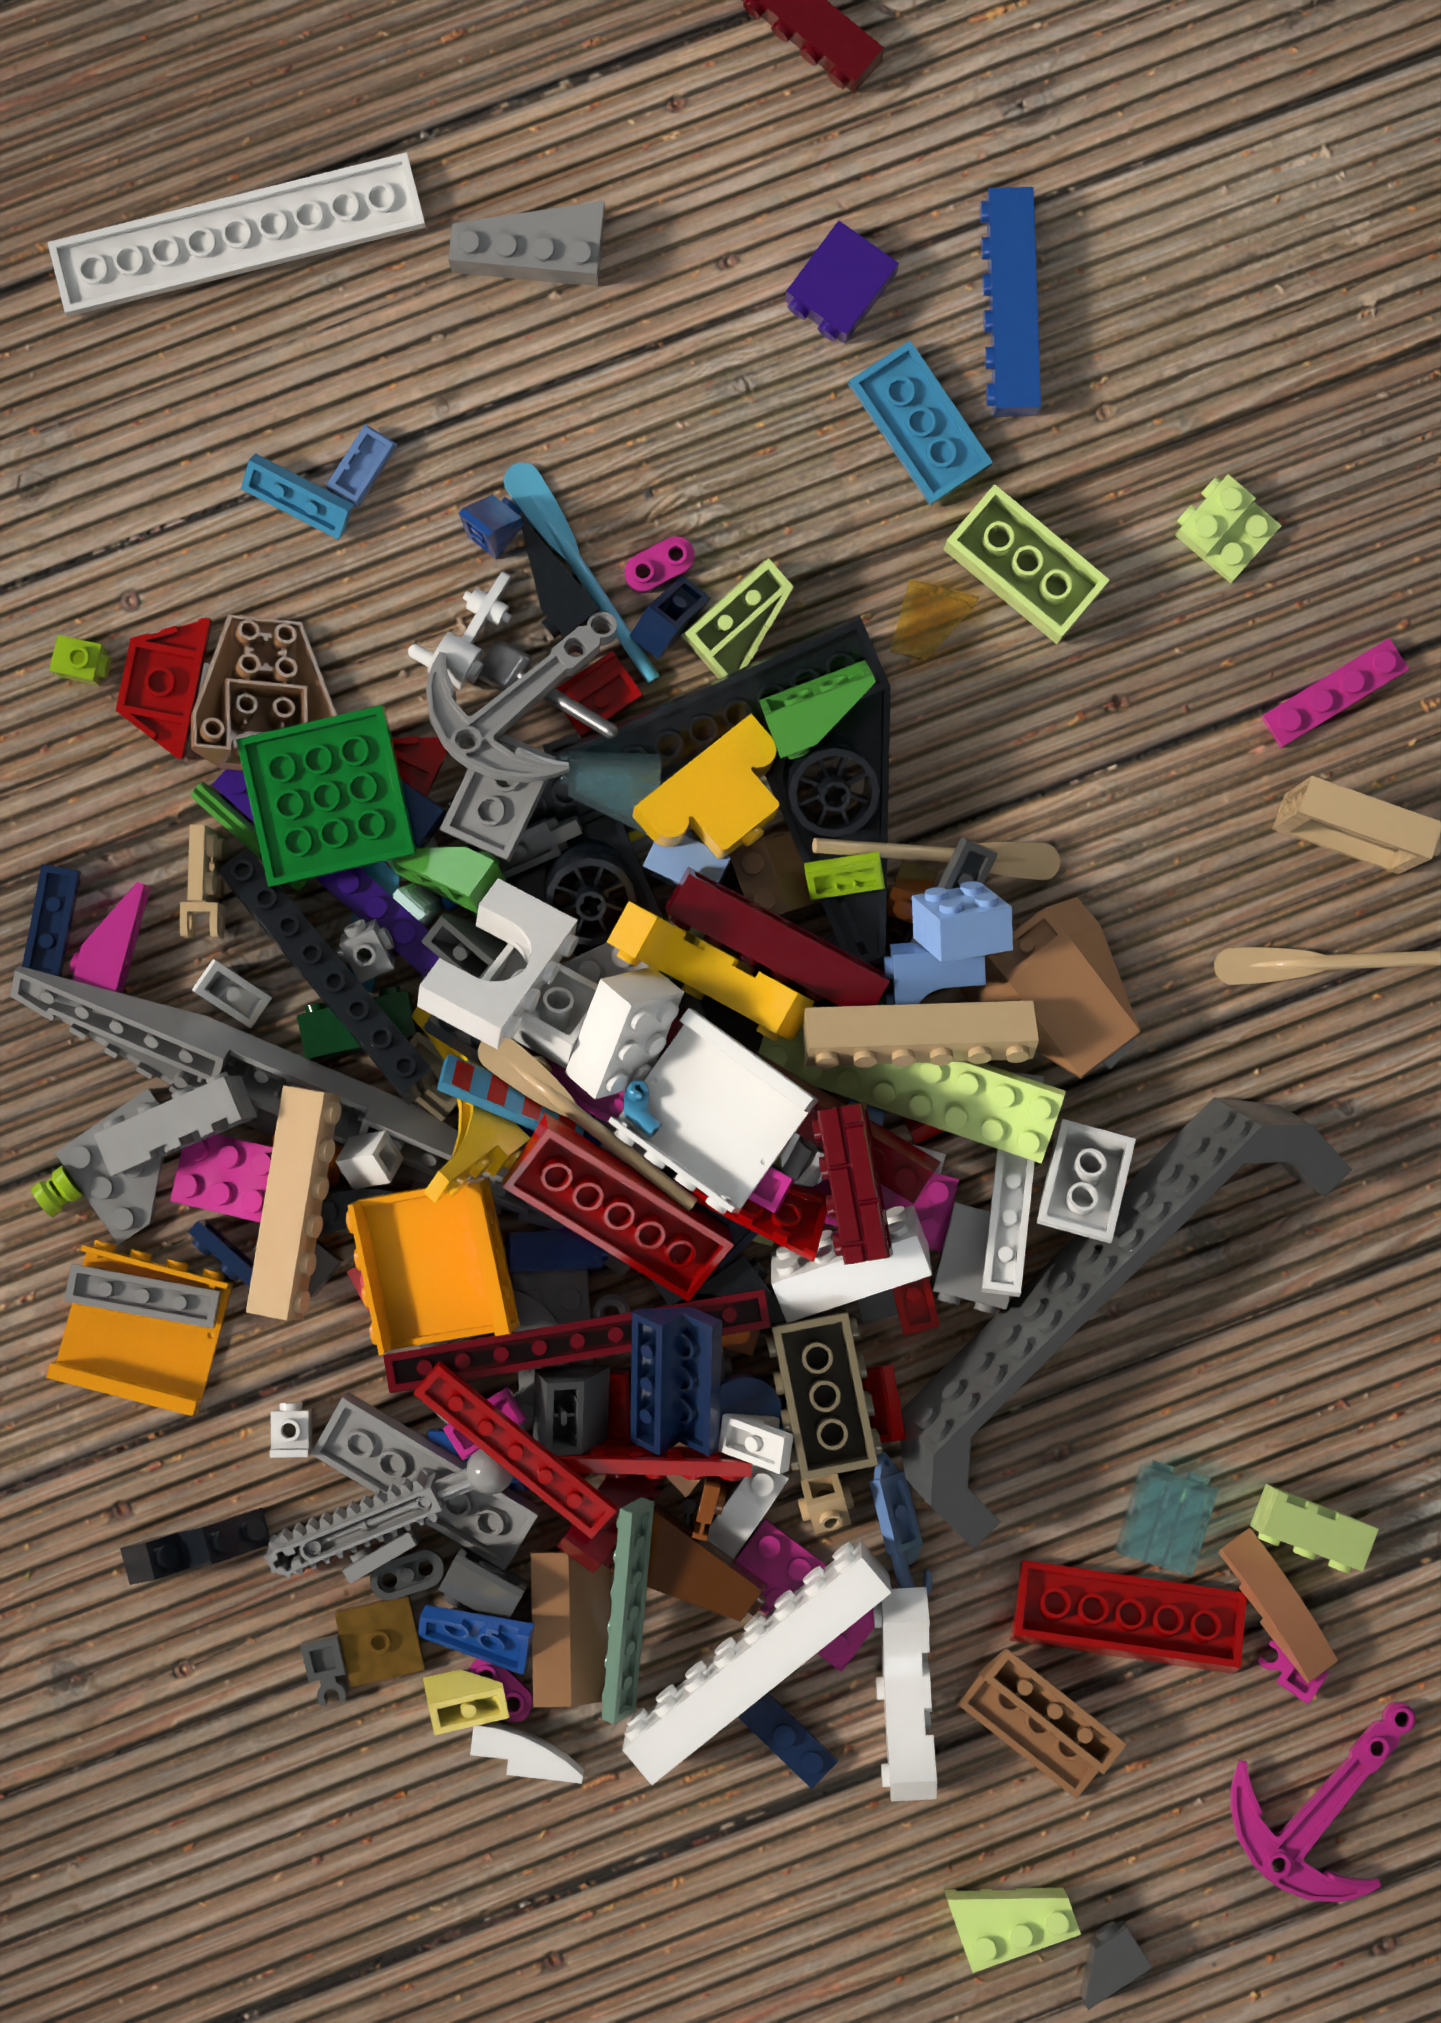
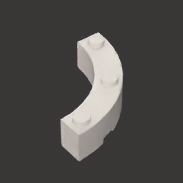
(906, 1694)

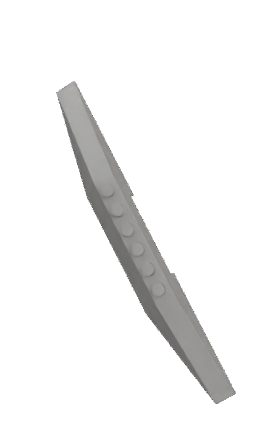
(193, 1047)

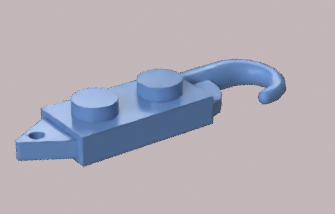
(897, 1520)

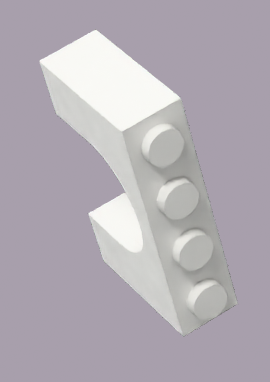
(494, 1007)

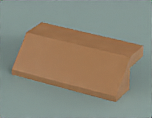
(569, 1630)
(1040, 1723)

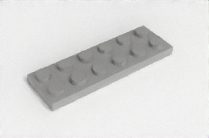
(384, 1452)

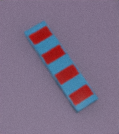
(493, 1094)

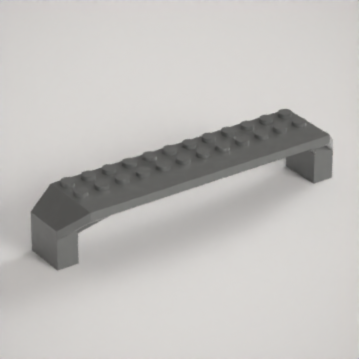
(1081, 1280)

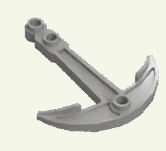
(501, 713)

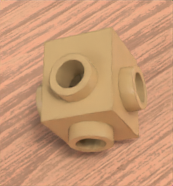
(825, 1503)

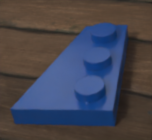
(480, 1636)

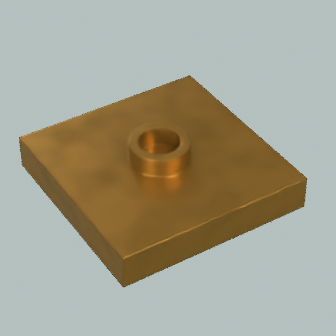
(380, 1640)

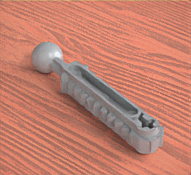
(380, 1515)

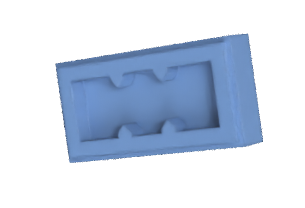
(361, 465)

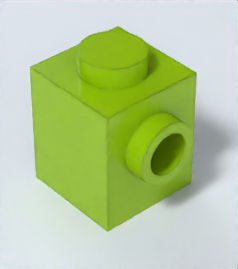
(80, 660)

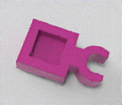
(1291, 1678)

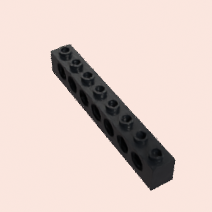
(329, 977)

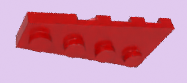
(794, 1226)

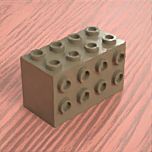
(824, 1394)

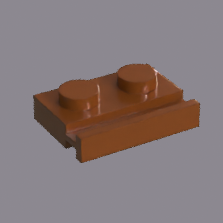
(710, 1503)

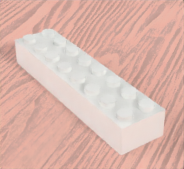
(755, 1661)

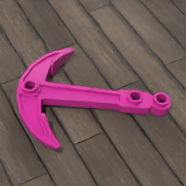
(1314, 1817)

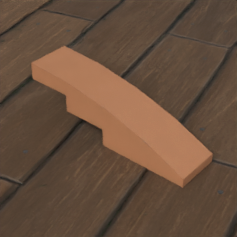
(1279, 1605)

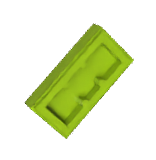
(844, 875)

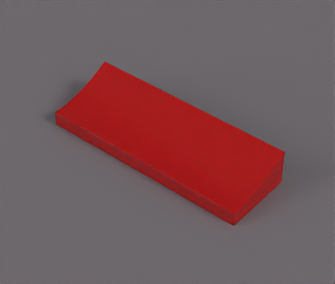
(617, 1208)
(1129, 1617)

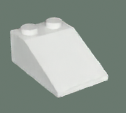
(1085, 1180)

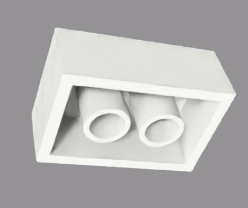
(623, 1031)

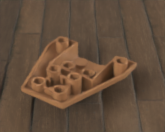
(256, 684)
(1074, 983)

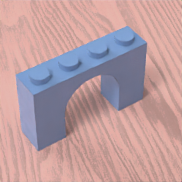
(919, 973)

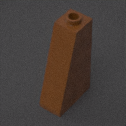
(699, 1570)

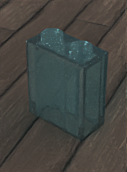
(1167, 1518)

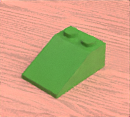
(810, 710)

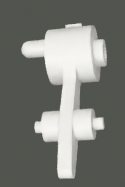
(462, 655)

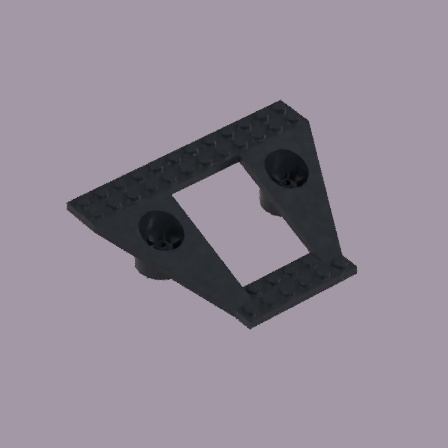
(682, 732)

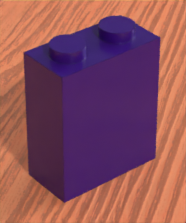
(840, 283)

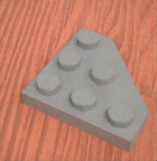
(123, 1200)

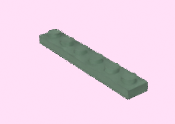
(627, 1610)

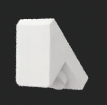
(231, 993)
(756, 1441)

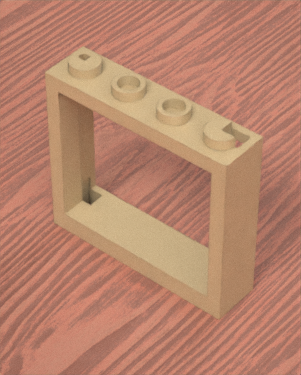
(1358, 825)

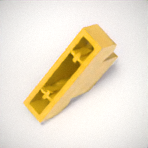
(716, 794)

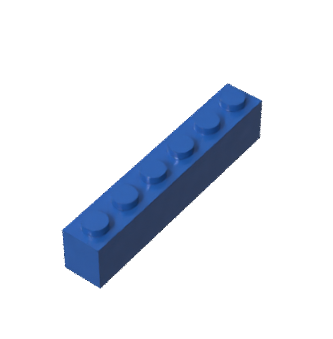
(1012, 302)

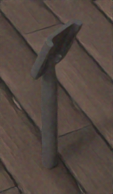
(507, 664)

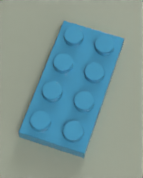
(920, 423)

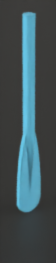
(546, 517)

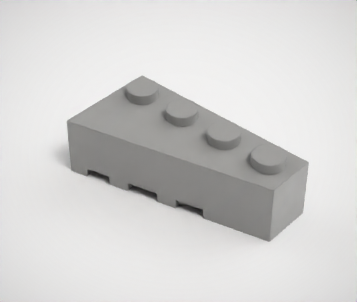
(533, 245)

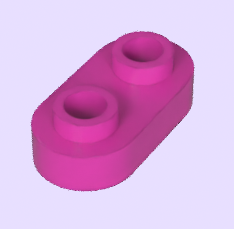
(660, 565)
(512, 1688)

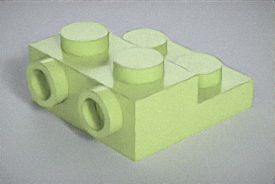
(1226, 527)

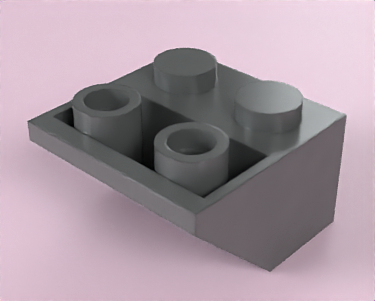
(571, 1408)

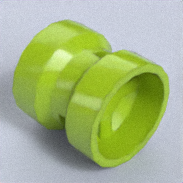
(56, 1192)

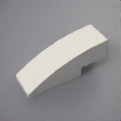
(525, 1752)

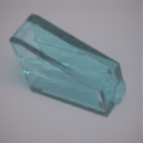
(612, 781)

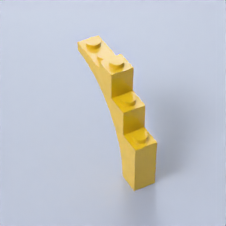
(483, 1138)

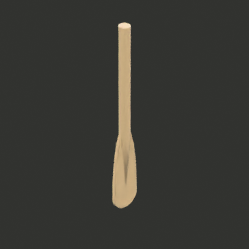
(1013, 860)
(1273, 964)
(533, 1080)

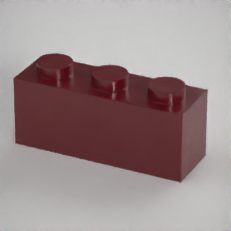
(601, 1548)

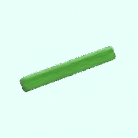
(233, 822)

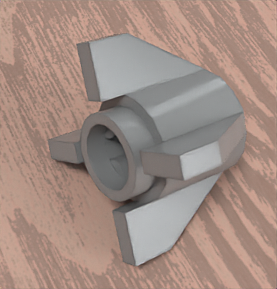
(801, 1161)

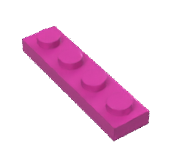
(1334, 693)

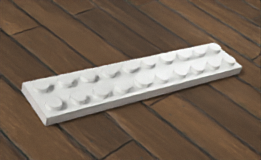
(236, 234)

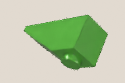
(451, 873)

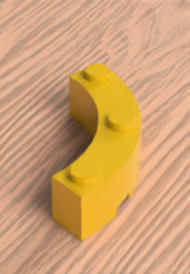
(709, 972)

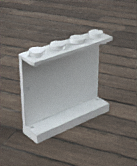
(719, 1114)

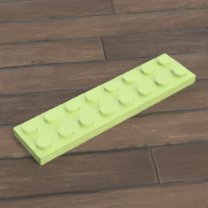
(953, 1097)

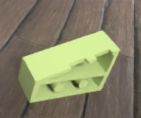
(737, 623)
(1313, 1529)
(1010, 1922)

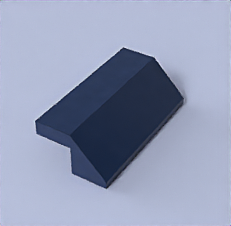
(675, 1379)

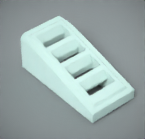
(419, 902)

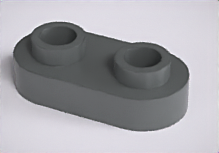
(408, 1574)

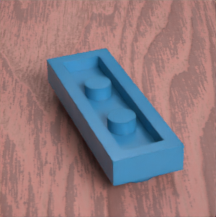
(297, 496)

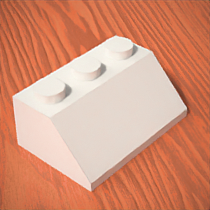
(559, 1013)

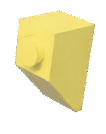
(463, 1700)

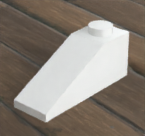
(745, 1509)

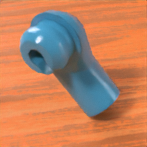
(637, 1107)

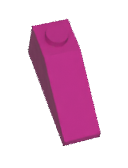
(110, 948)

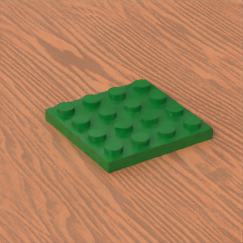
(326, 796)

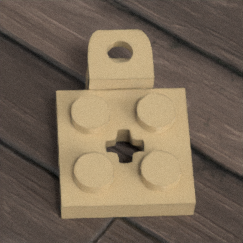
(204, 882)

